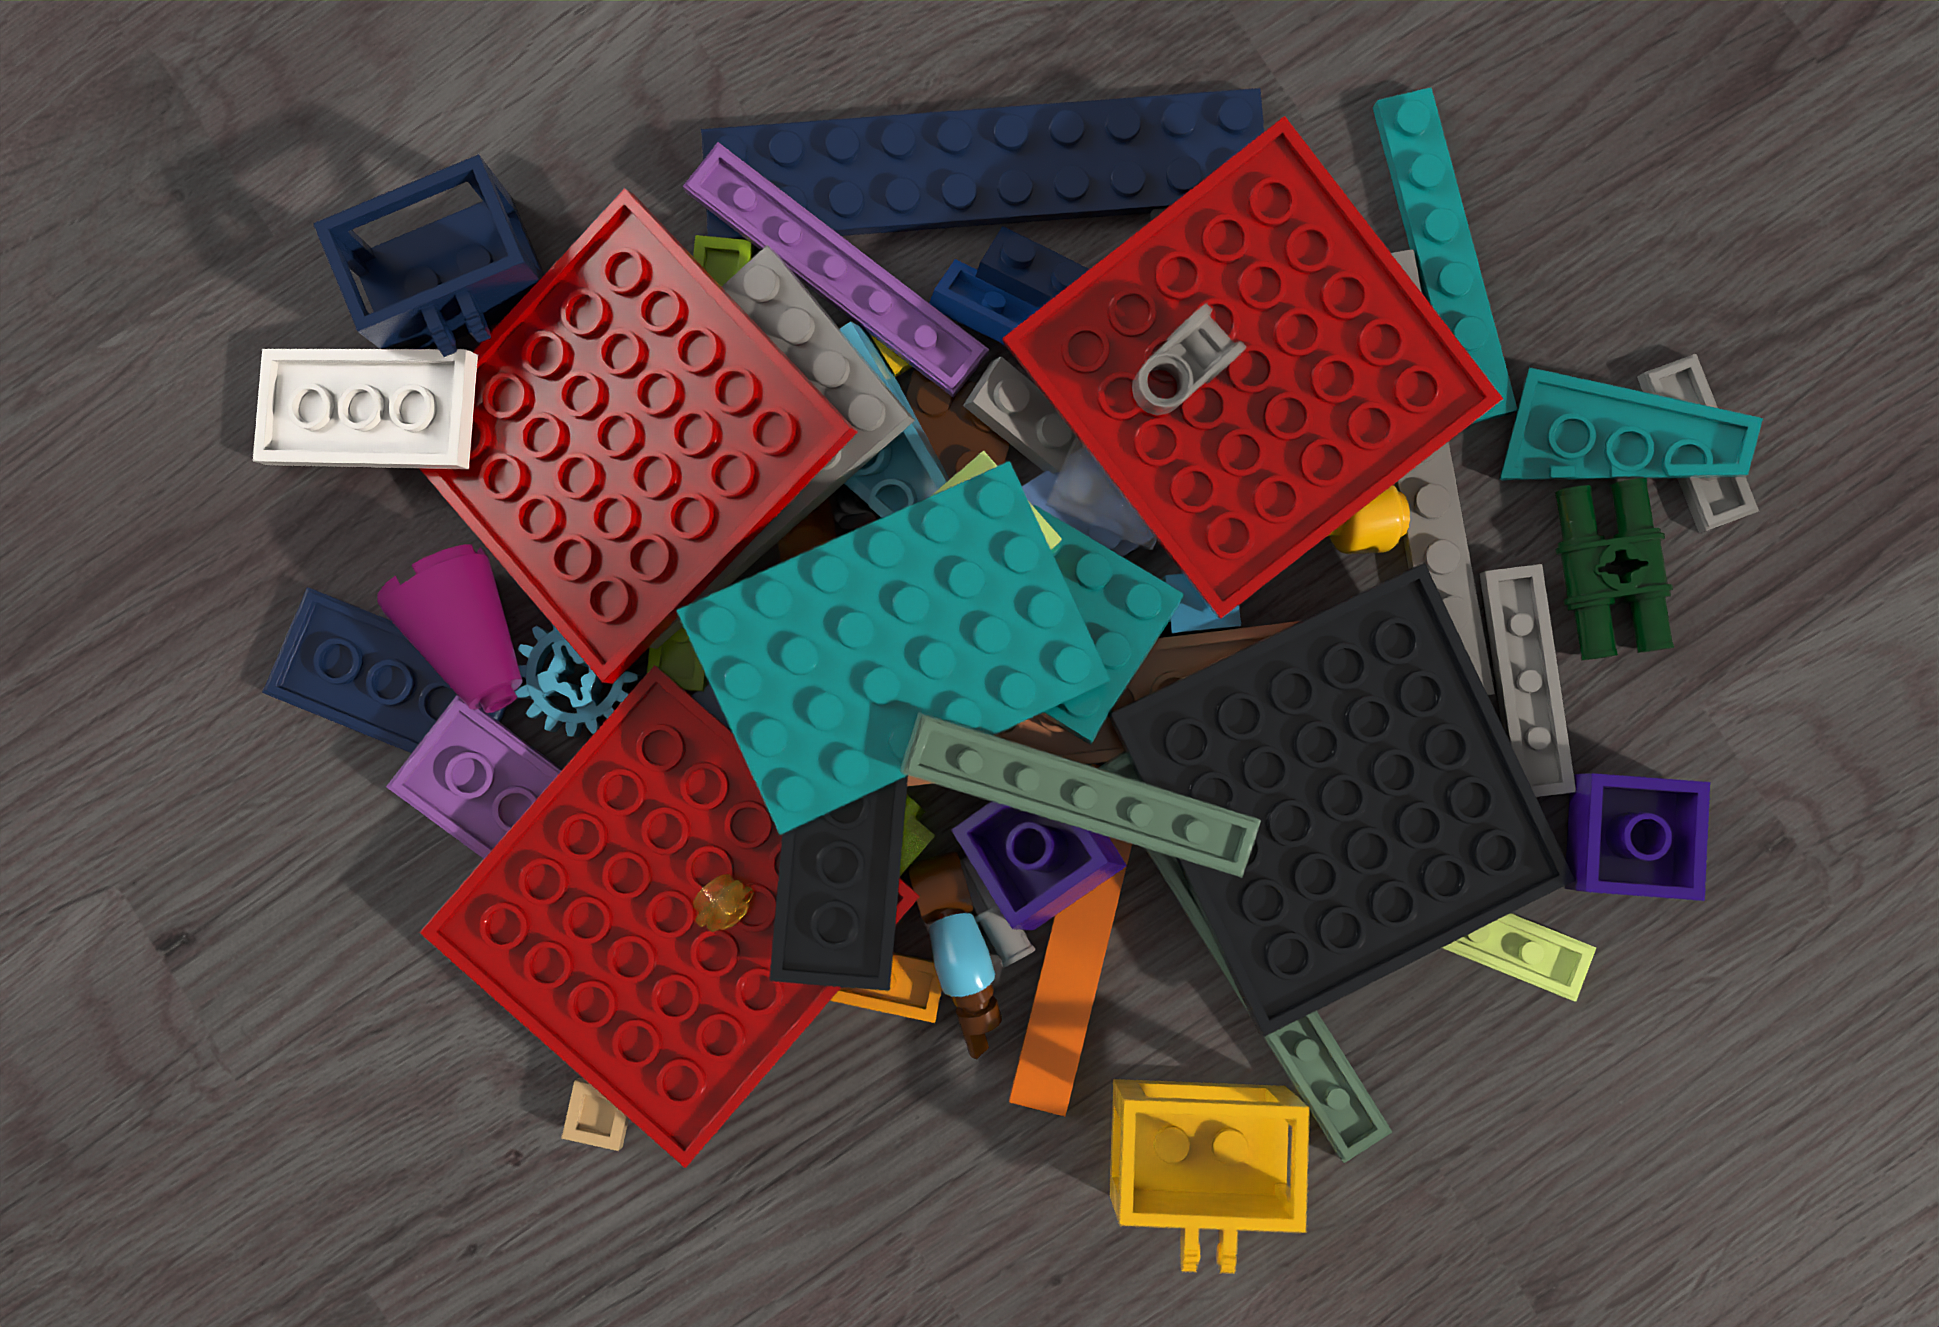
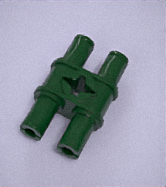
(1633, 547)

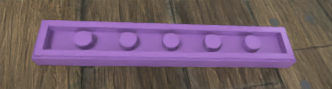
(836, 270)

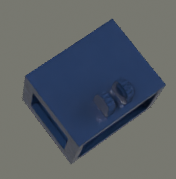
(441, 276)

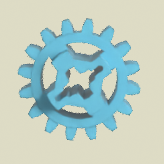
(554, 683)

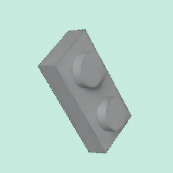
(1021, 415)

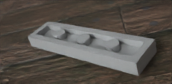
(1528, 676)

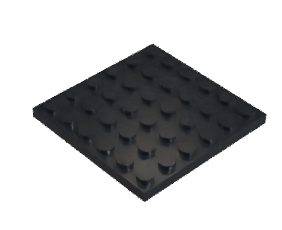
(1376, 793)

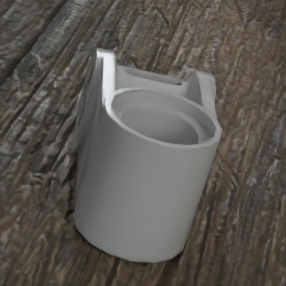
(1192, 356)

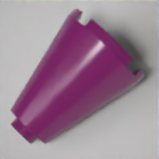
(457, 624)

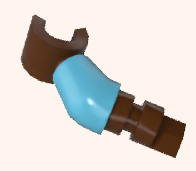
(957, 946)

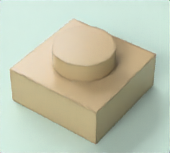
(593, 1118)

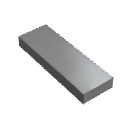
(1711, 499)

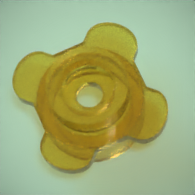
(722, 903)

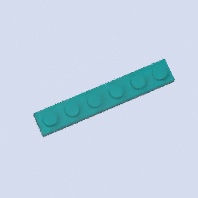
(1440, 232)

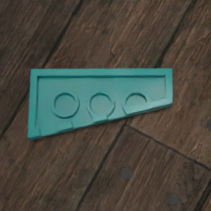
(1613, 432)

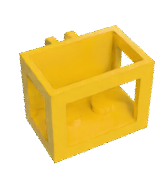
(1208, 1161)

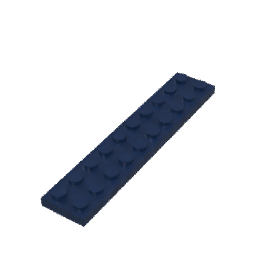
(996, 161)

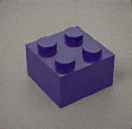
(1638, 836)
(1034, 862)

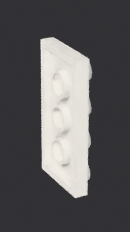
(365, 408)

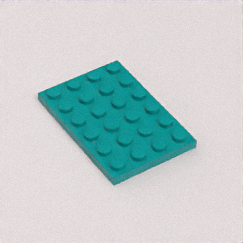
(915, 613)

